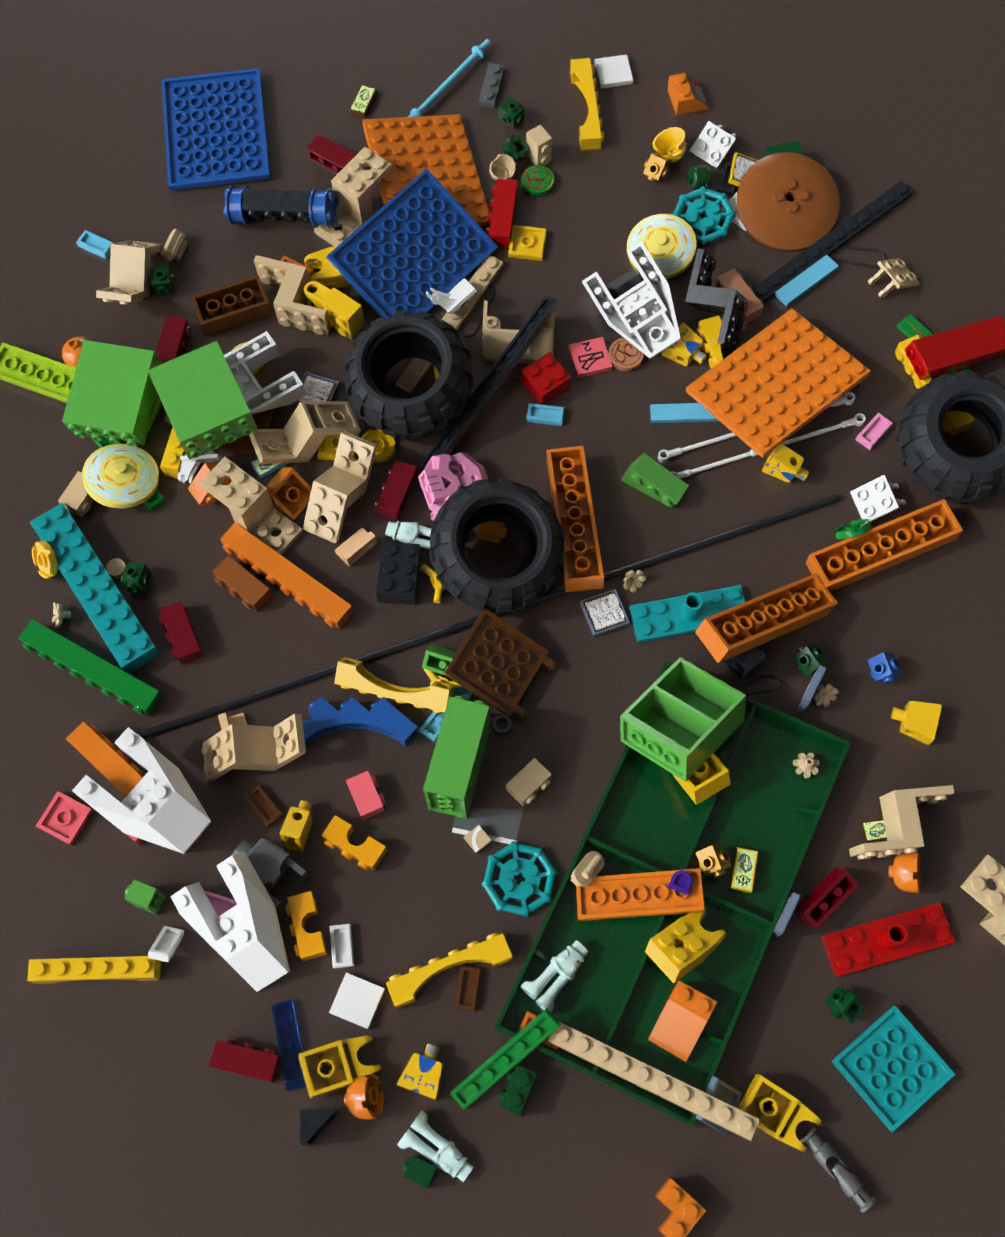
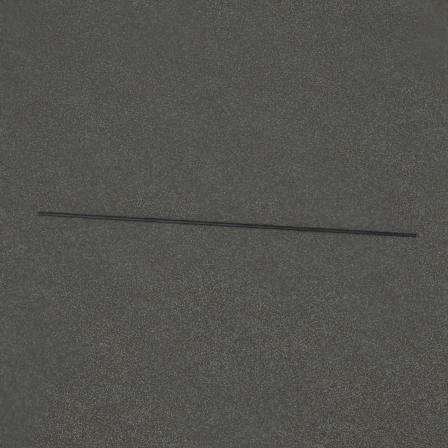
(470, 622)

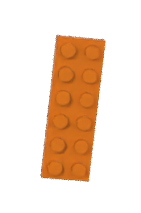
(637, 896)

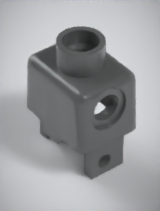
(269, 863)

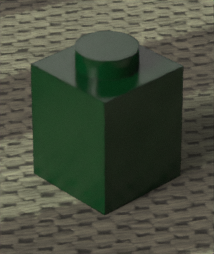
(419, 1171)

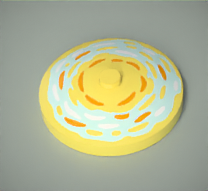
(668, 241)
(120, 476)

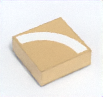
(477, 839)

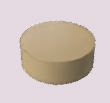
(116, 568)

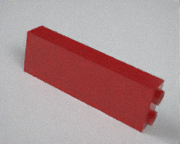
(957, 348)

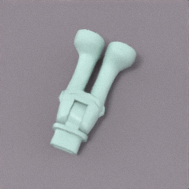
(408, 533)
(565, 965)
(447, 1158)

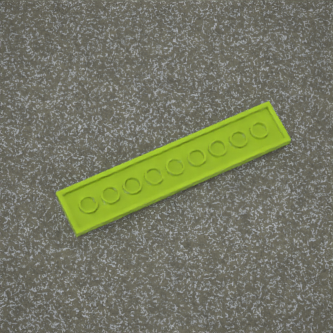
(42, 374)

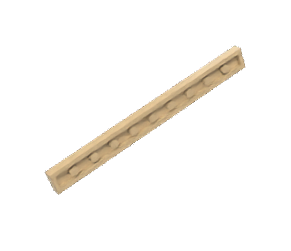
(480, 281)
(655, 1081)

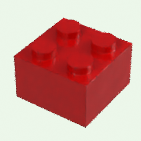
(545, 379)

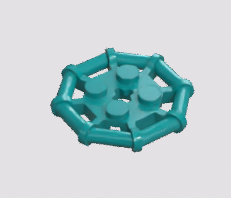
(707, 207)
(509, 885)

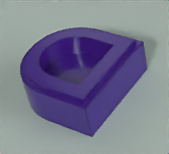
(681, 882)

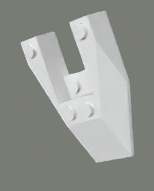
(644, 312)
(251, 356)
(159, 806)
(247, 933)

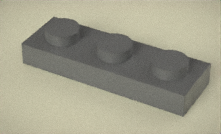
(491, 85)

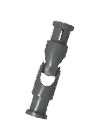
(849, 1182)

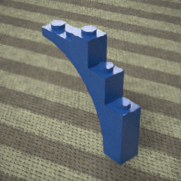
(352, 715)

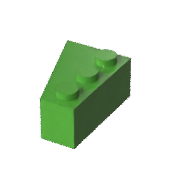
(654, 480)

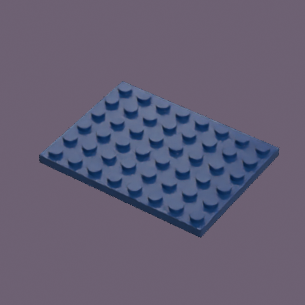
(215, 129)
(412, 246)

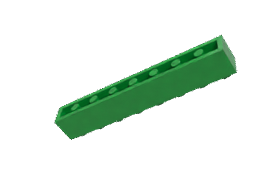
(90, 667)

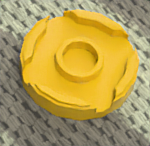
(385, 445)
(45, 559)

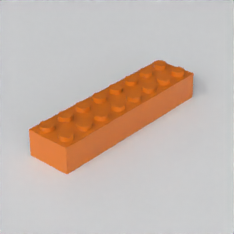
(575, 512)
(885, 546)
(765, 618)
(107, 758)

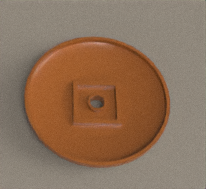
(775, 219)

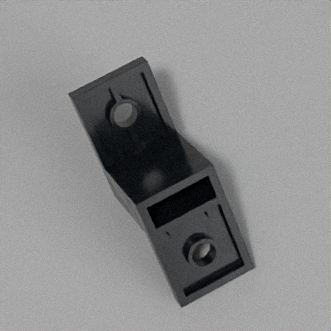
(716, 300)

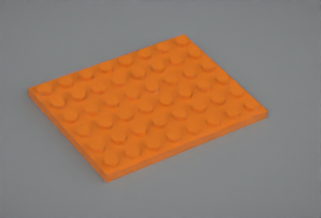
(433, 144)
(777, 382)

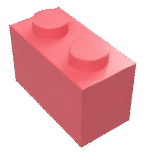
(365, 795)

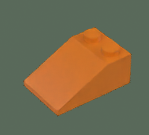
(682, 1020)

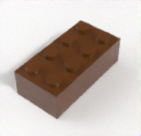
(231, 305)

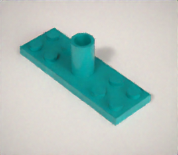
(682, 613)

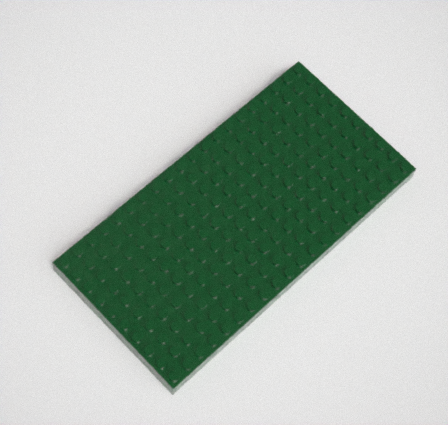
(654, 827)

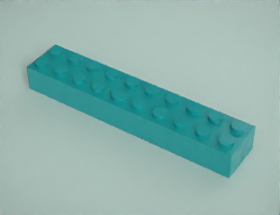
(95, 589)

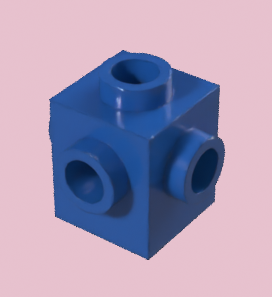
(884, 667)

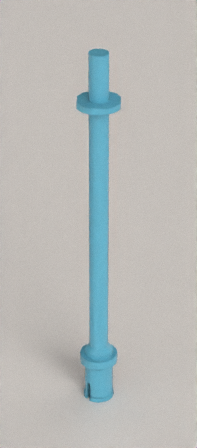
(477, 52)

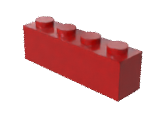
(502, 211)

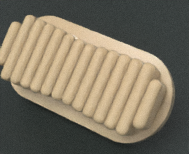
(174, 246)
(587, 869)

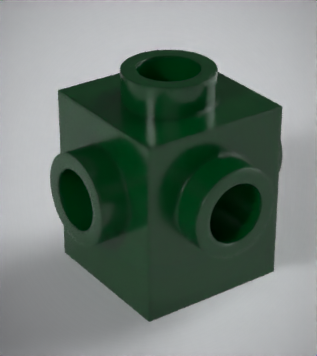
(512, 112)
(520, 146)
(162, 280)
(136, 577)
(809, 659)
(844, 1004)

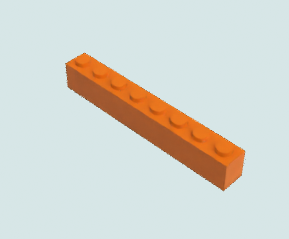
(287, 576)

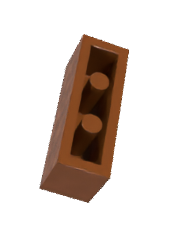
(241, 584)

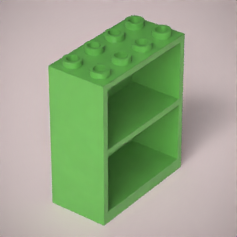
(112, 393)
(202, 400)
(682, 718)
(457, 757)

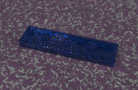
(288, 1044)

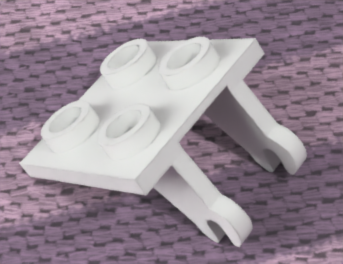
(713, 144)
(454, 298)
(190, 466)
(876, 498)

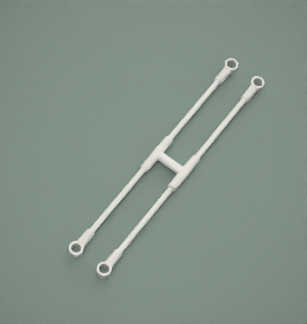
(686, 473)

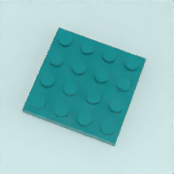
(893, 1068)

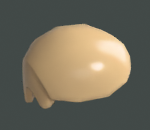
(502, 167)

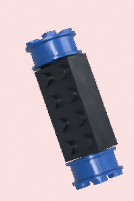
(289, 205)

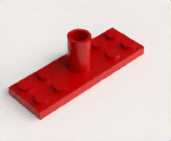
(872, 944)

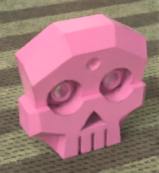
(439, 481)

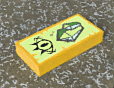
(744, 870)

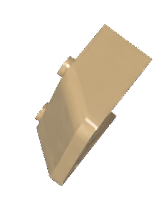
(496, 340)

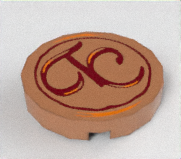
(625, 355)

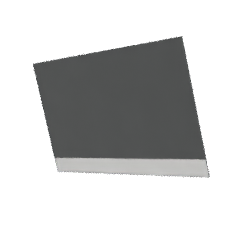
(498, 824)

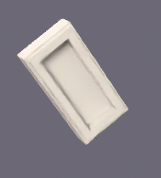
(166, 944)
(341, 946)

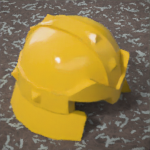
(671, 143)

